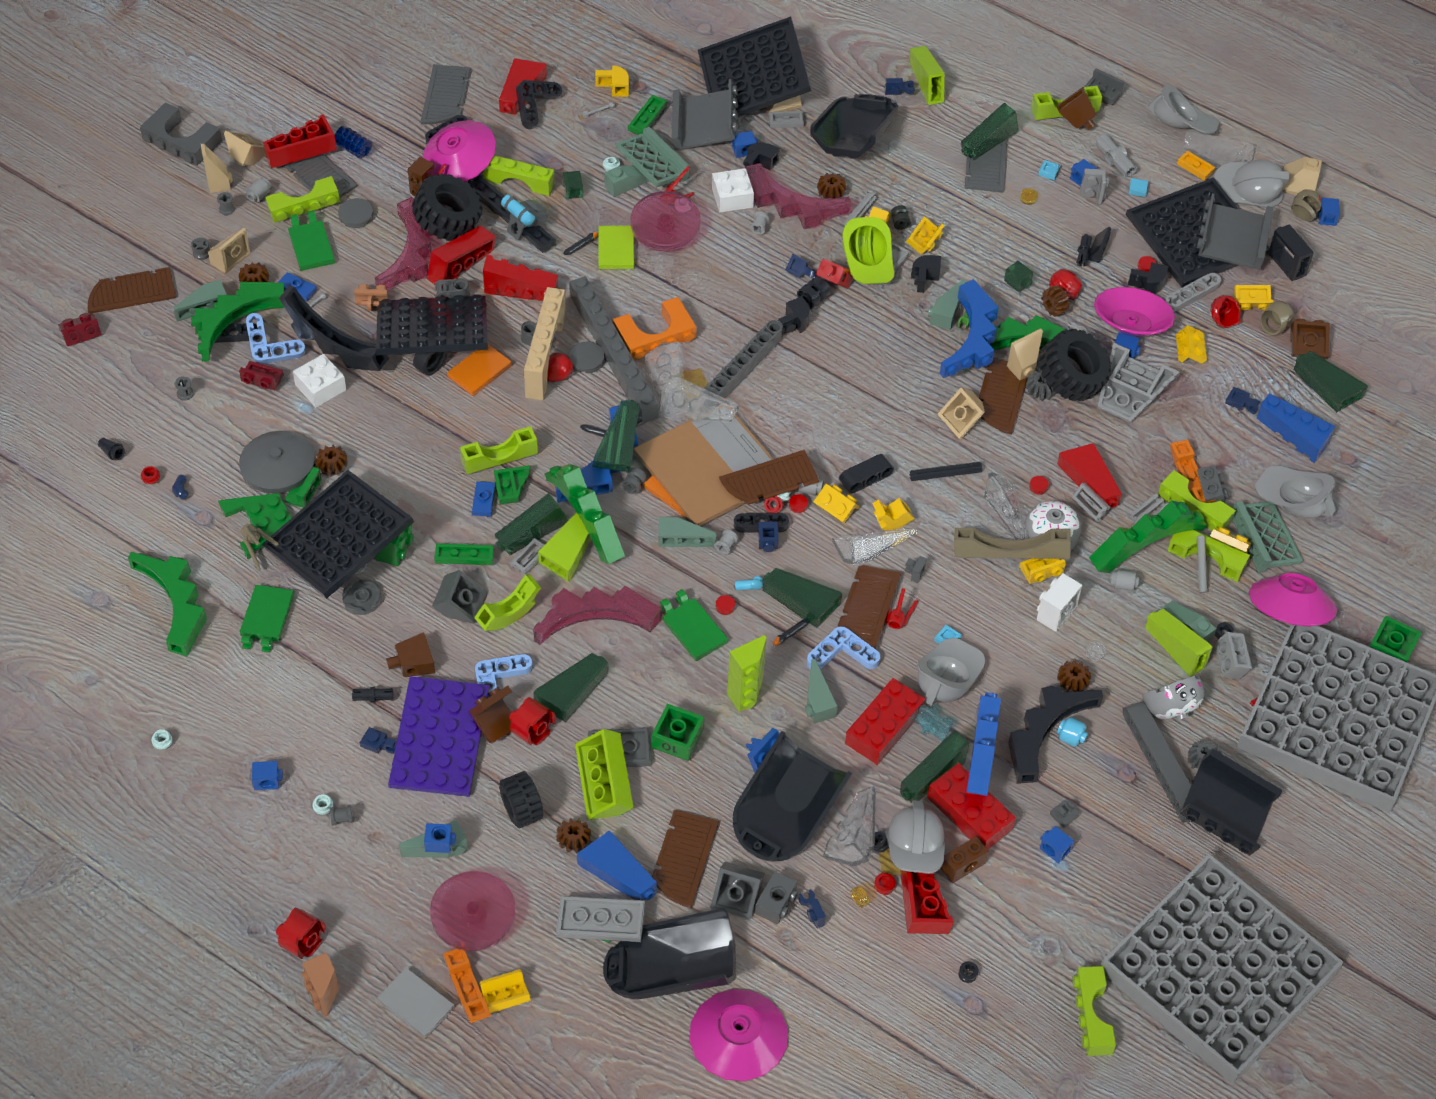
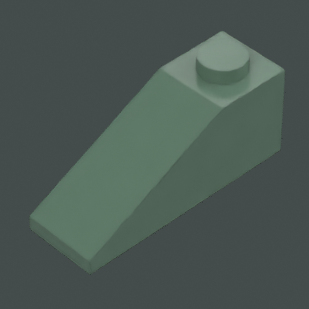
(624, 179)
(201, 298)
(945, 308)
(681, 533)
(1192, 620)
(820, 701)
(415, 846)

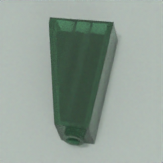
(990, 132)
(1329, 381)
(618, 442)
(533, 523)
(802, 596)
(573, 686)
(938, 762)

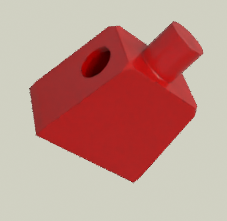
(834, 273)

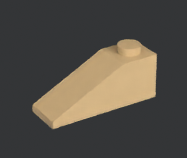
(216, 171)

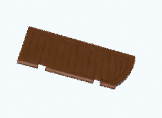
(131, 290)
(1001, 396)
(770, 478)
(869, 602)
(684, 856)

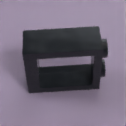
(1288, 237)

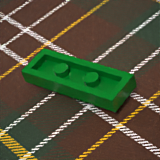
(647, 114)
(464, 554)

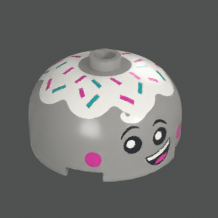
(1053, 516)
(1175, 699)

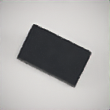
(1099, 245)

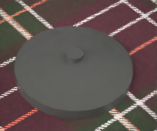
(277, 461)

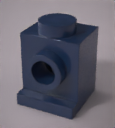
(768, 539)

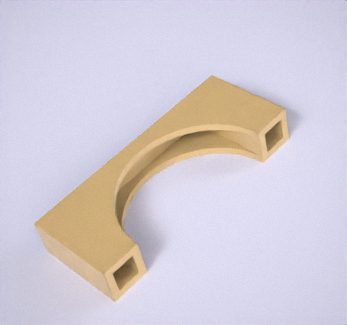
(550, 320)

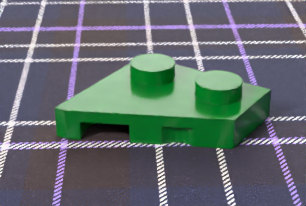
(511, 483)

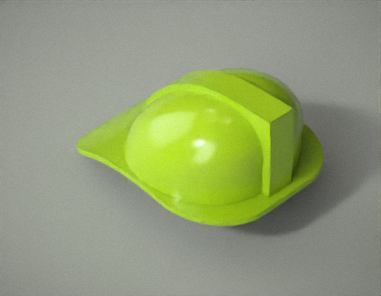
(868, 250)

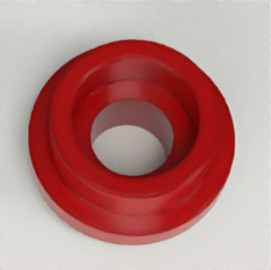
(152, 472)
(768, 504)

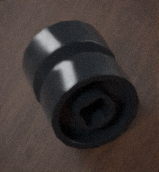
(814, 291)

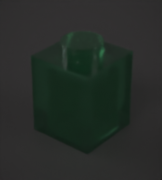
(573, 184)
(1018, 276)

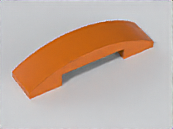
(1186, 466)
(466, 985)

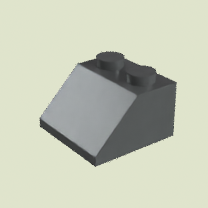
(459, 597)
(737, 889)

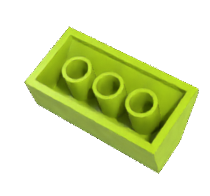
(746, 673)
(604, 775)

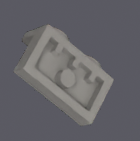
(1094, 184)

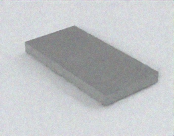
(600, 918)

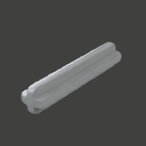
(862, 207)

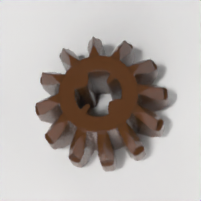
(831, 186)
(254, 273)
(1055, 300)
(331, 460)
(1074, 676)
(573, 835)

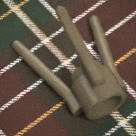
(252, 535)

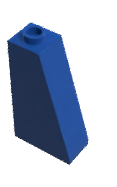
(617, 867)

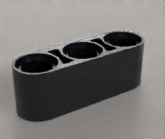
(866, 473)

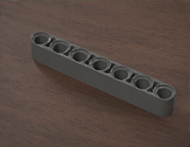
(746, 359)
(1158, 755)

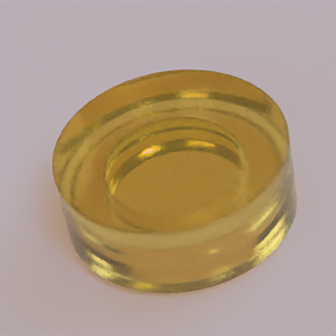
(1028, 196)
(860, 896)

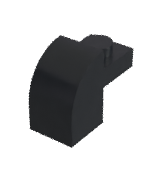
(762, 153)
(925, 268)
(1150, 281)
(796, 316)

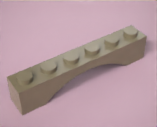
(975, 544)

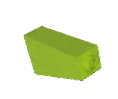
(928, 74)
(565, 548)
(1179, 641)

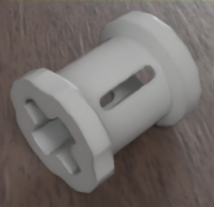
(761, 219)
(726, 541)

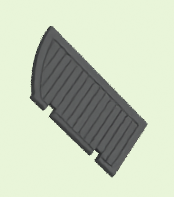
(445, 93)
(317, 168)
(987, 170)

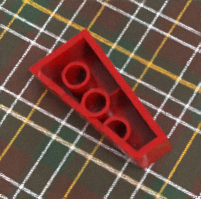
(300, 143)
(460, 254)
(516, 281)
(924, 904)

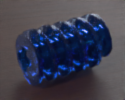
(353, 142)

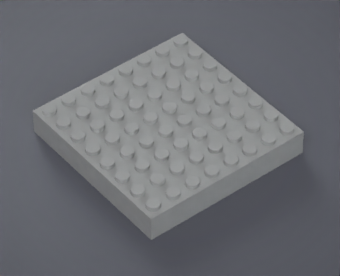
(1341, 714)
(1220, 968)

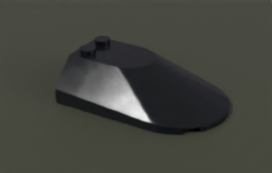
(853, 124)
(785, 801)
(674, 957)

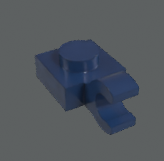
(895, 86)
(799, 267)
(1240, 399)
(376, 740)
(815, 912)

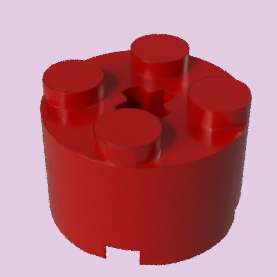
(532, 721)
(300, 933)

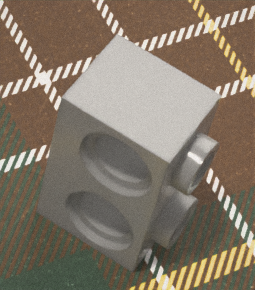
(1233, 655)

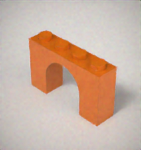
(639, 343)

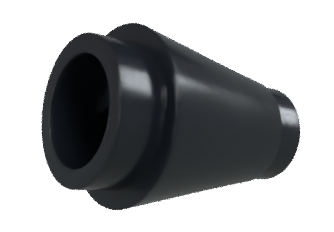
(111, 448)

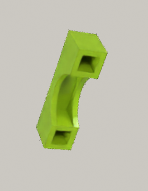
(1045, 107)
(536, 177)
(322, 195)
(519, 445)
(1176, 489)
(1230, 560)
(1098, 1035)

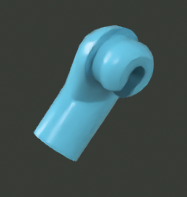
(754, 584)

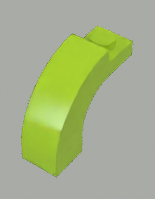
(503, 613)

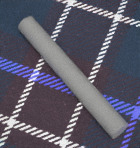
(1202, 564)

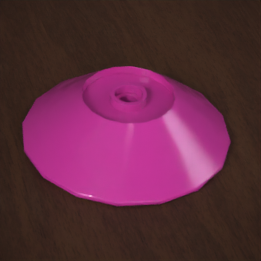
(463, 147)
(1134, 311)
(1293, 600)
(734, 1052)

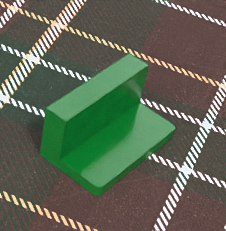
(303, 494)

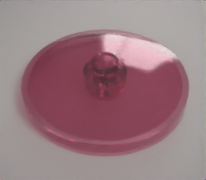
(665, 221)
(472, 911)

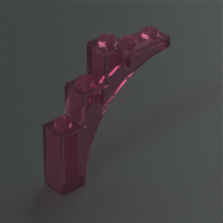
(788, 203)
(417, 247)
(596, 605)

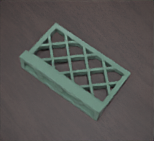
(661, 152)
(1258, 550)

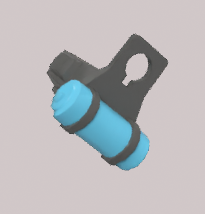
(523, 213)

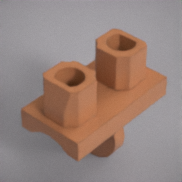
(370, 297)

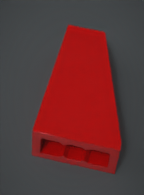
(519, 71)
(1087, 466)

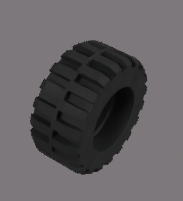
(450, 192)
(1086, 353)

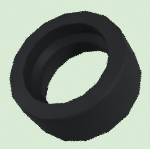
(429, 362)

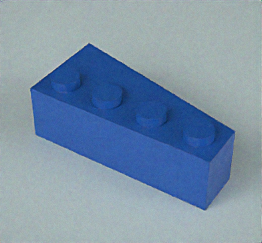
(1296, 425)

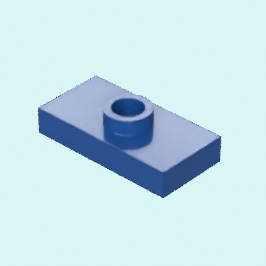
(304, 288)
(483, 499)

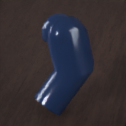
(178, 488)

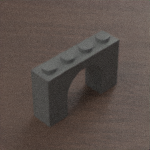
(164, 120)

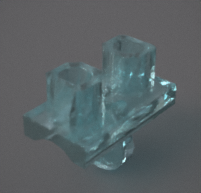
(933, 723)

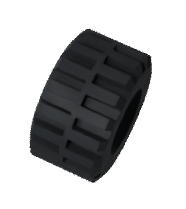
(521, 799)

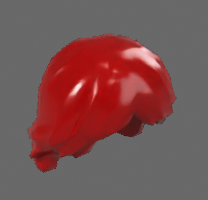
(1068, 281)
(1225, 311)
(559, 367)

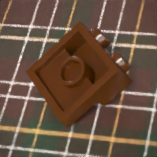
(1310, 336)

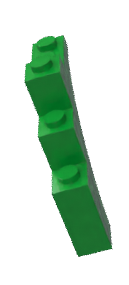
(230, 308)
(1012, 330)
(585, 502)
(1149, 528)
(172, 577)

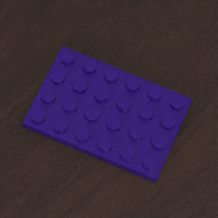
(437, 737)

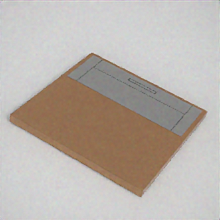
(693, 458)

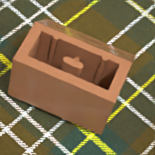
(320, 982)

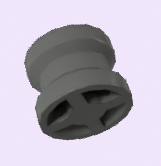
(200, 248)

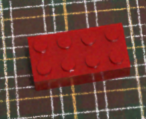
(884, 721)
(972, 813)

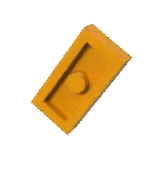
(1196, 165)

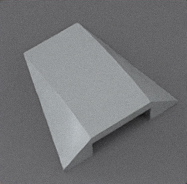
(1131, 385)

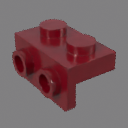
(80, 329)
(261, 375)

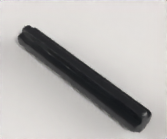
(945, 471)

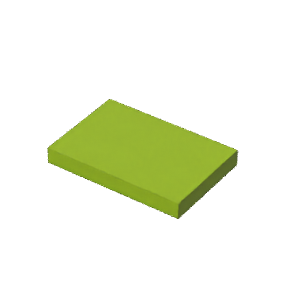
(616, 247)

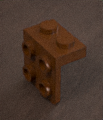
(493, 714)

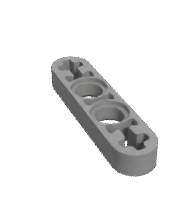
(1190, 290)

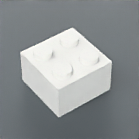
(732, 190)
(319, 380)
(1058, 602)

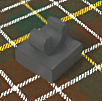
(916, 568)
(1064, 813)

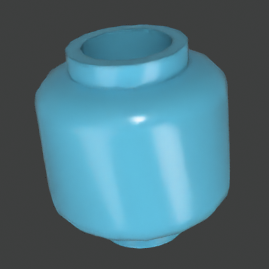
(1072, 732)

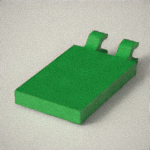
(310, 243)
(265, 616)
(692, 626)

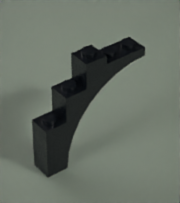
(311, 326)
(1038, 722)

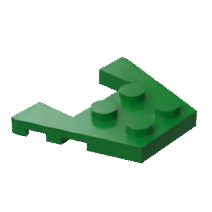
(263, 512)

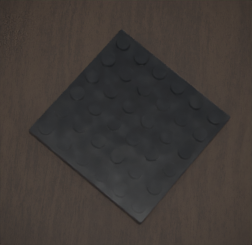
(761, 63)
(1173, 229)
(431, 325)
(338, 533)

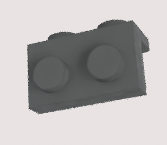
(1109, 86)
(1211, 484)

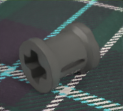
(225, 200)
(182, 389)
(341, 815)

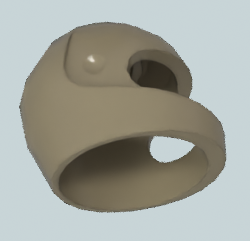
(1306, 204)
(1279, 314)

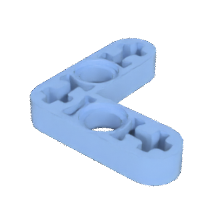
(263, 347)
(845, 645)
(490, 676)

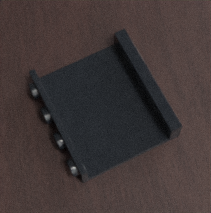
(1229, 801)

